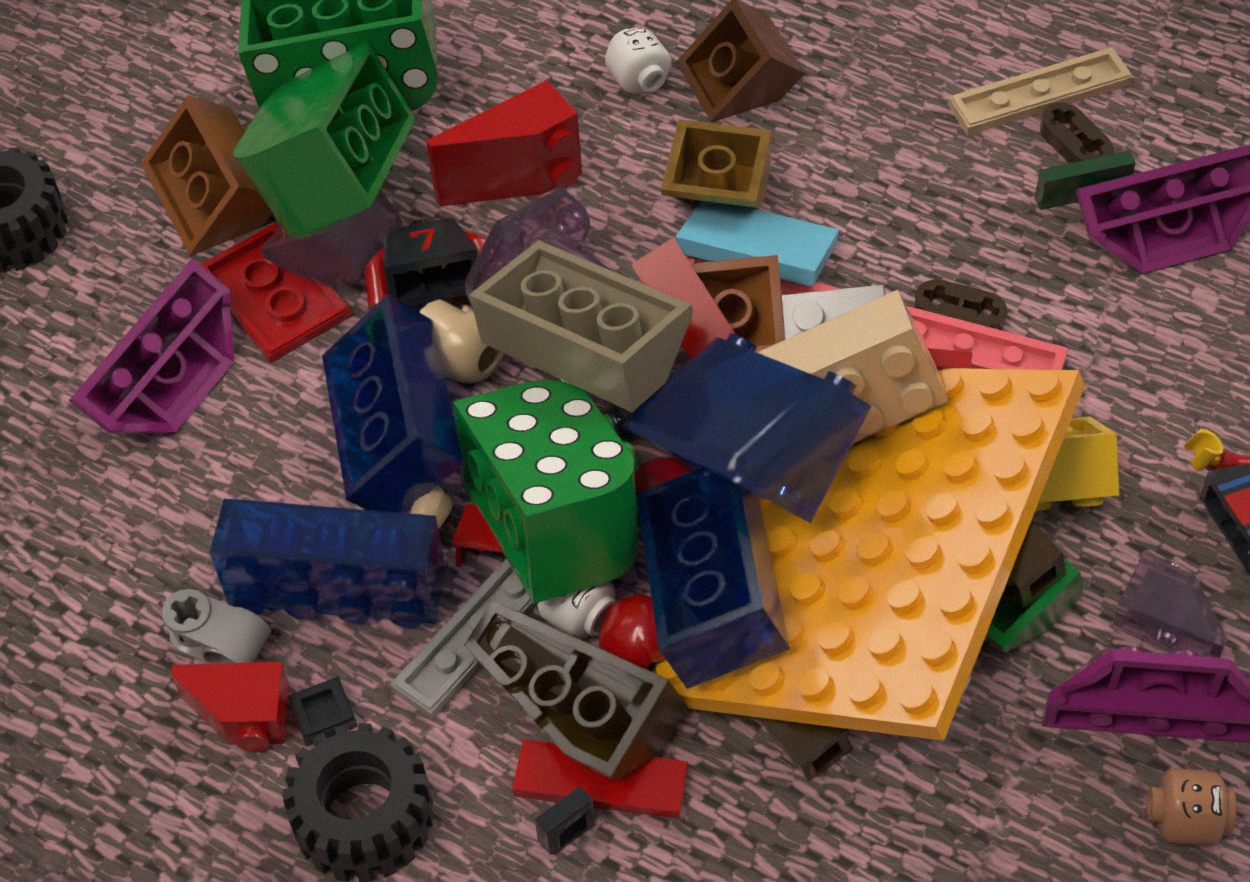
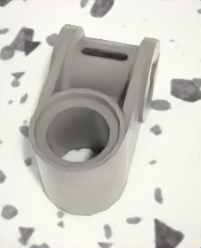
(213, 628)

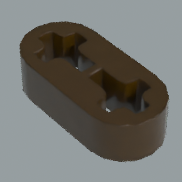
(1080, 135)
(962, 302)

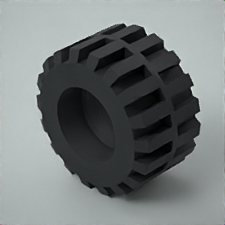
(33, 210)
(364, 842)

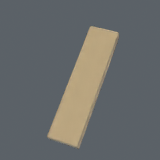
(1036, 90)

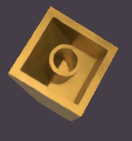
(718, 163)

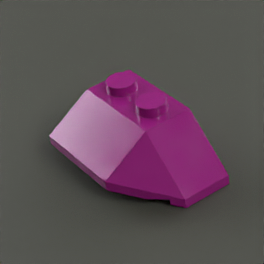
(1171, 210)
(164, 359)
(1154, 696)

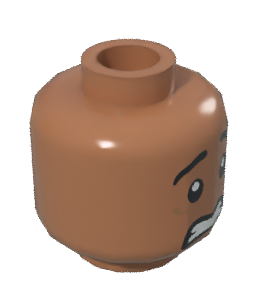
(1192, 807)

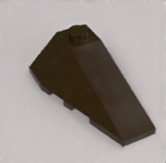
(578, 694)

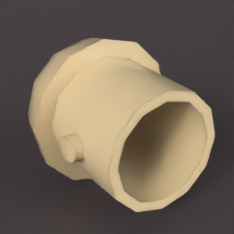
(459, 343)

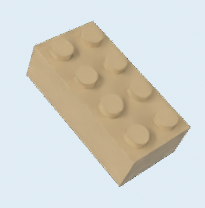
(877, 352)

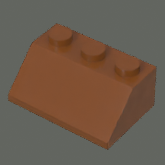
(200, 177)

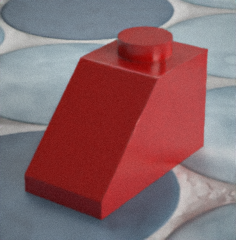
(238, 700)

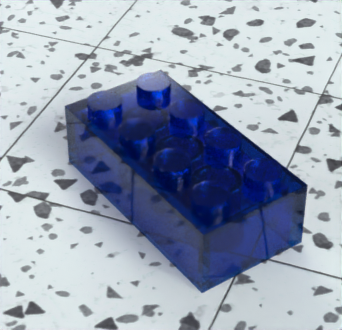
(391, 408)
(329, 562)
(710, 576)

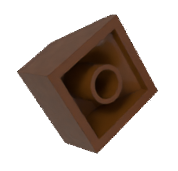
(739, 63)

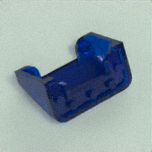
(755, 423)

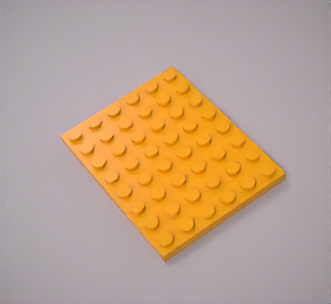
(904, 561)

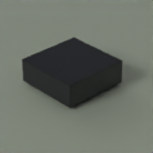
(321, 709)
(565, 821)

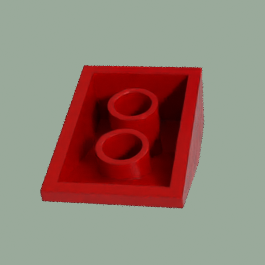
(508, 150)

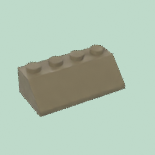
(582, 324)

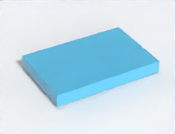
(740, 232)

